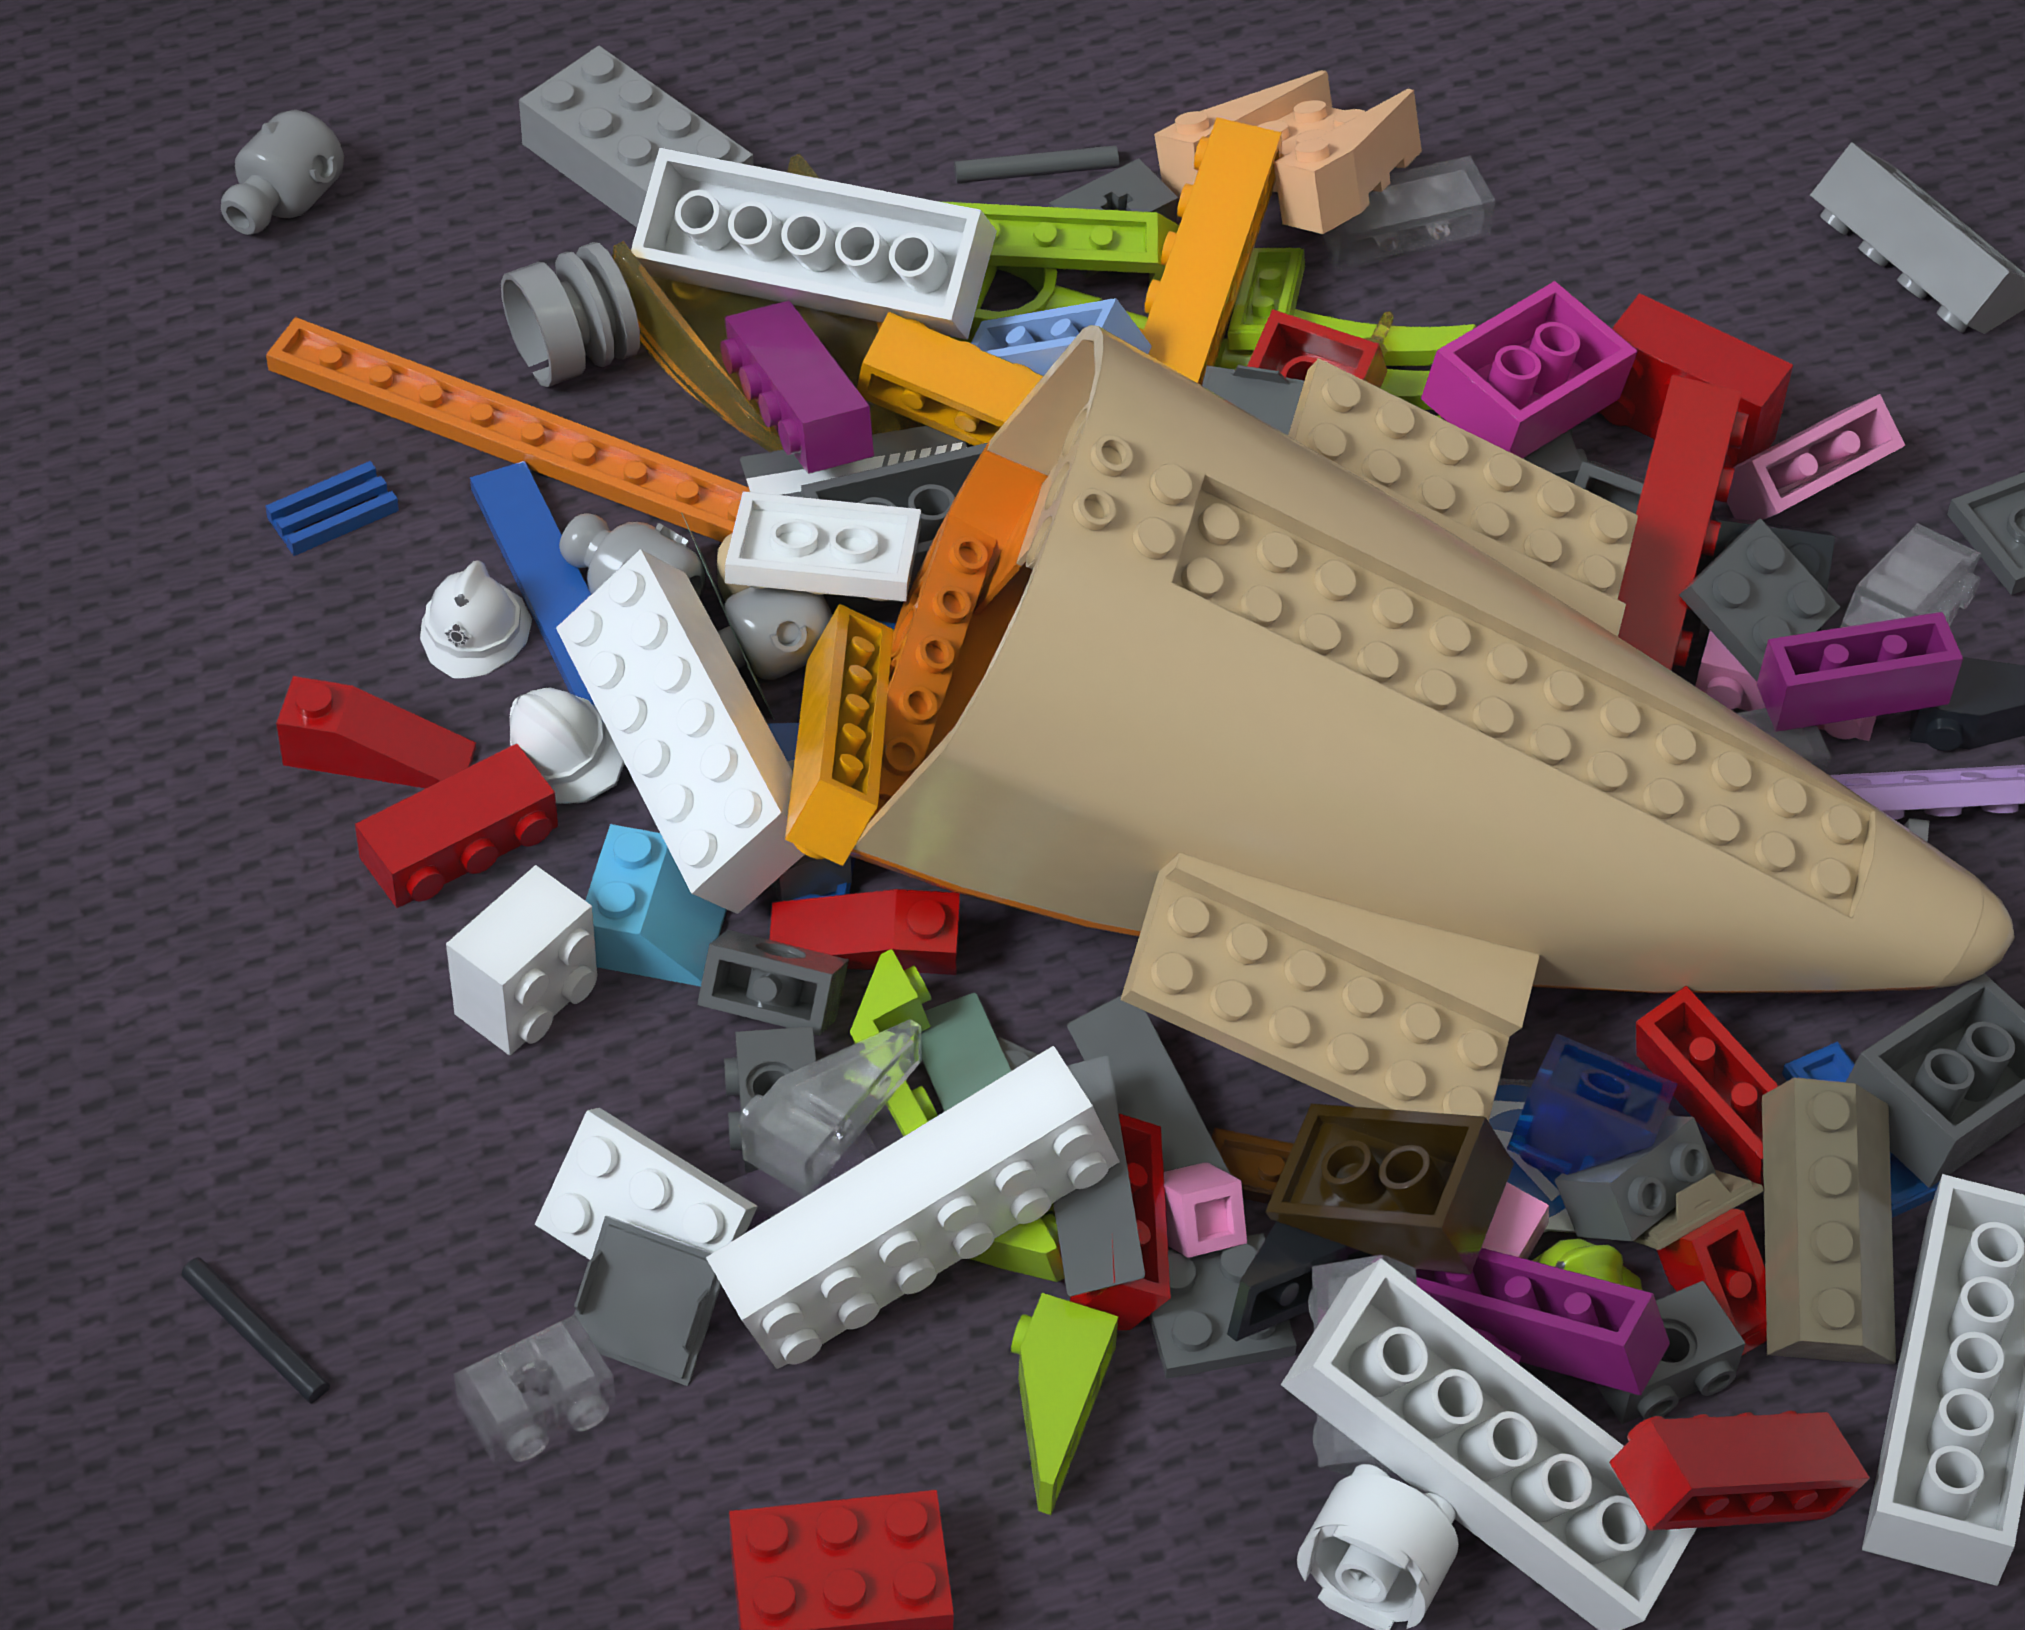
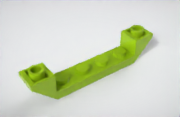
(1077, 238)
(892, 999)

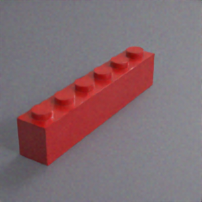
(1675, 514)

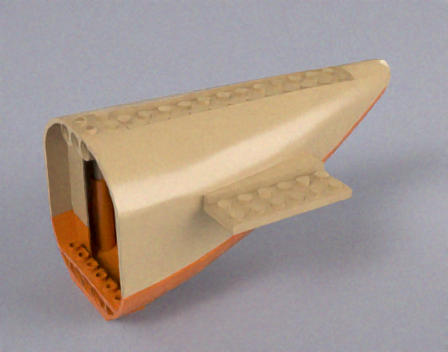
(1357, 742)

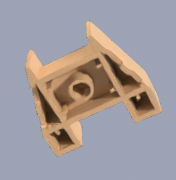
(1327, 152)

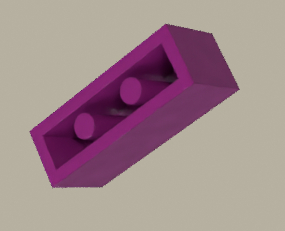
(1859, 671)

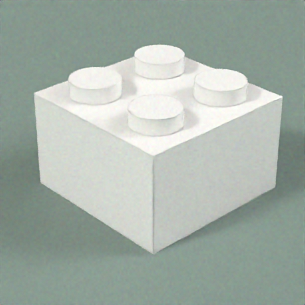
(523, 961)

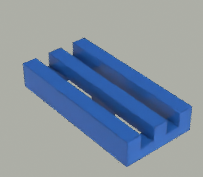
(327, 502)

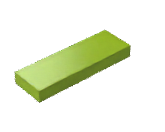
(1268, 284)

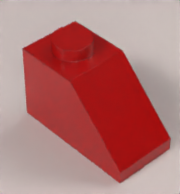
(1731, 1267)

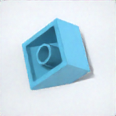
(646, 912)

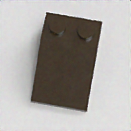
(1395, 1183)

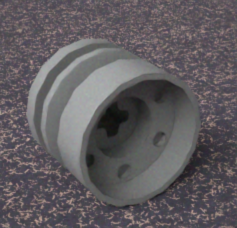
(570, 313)

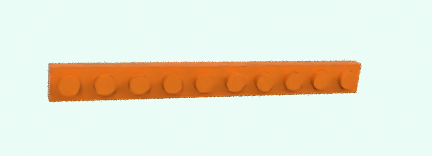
(507, 428)

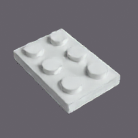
(823, 546)
(641, 1183)

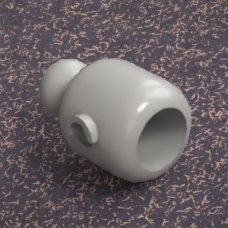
(282, 171)
(592, 545)
(774, 629)

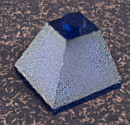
(1588, 1109)

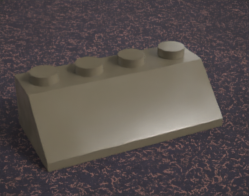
(1828, 1223)

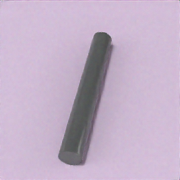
(1036, 164)

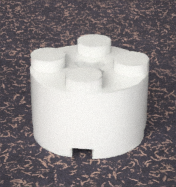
(1379, 1549)

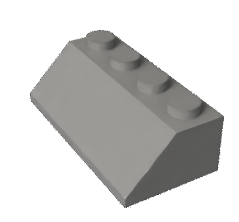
(1921, 240)

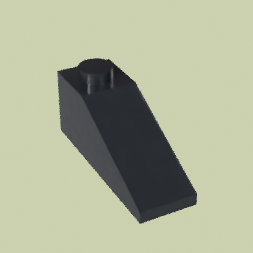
(1982, 711)
(1281, 1278)

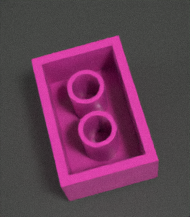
(1529, 372)

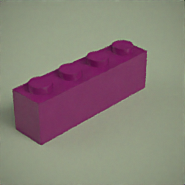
(798, 387)
(1557, 1318)

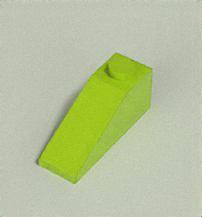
(1059, 1377)

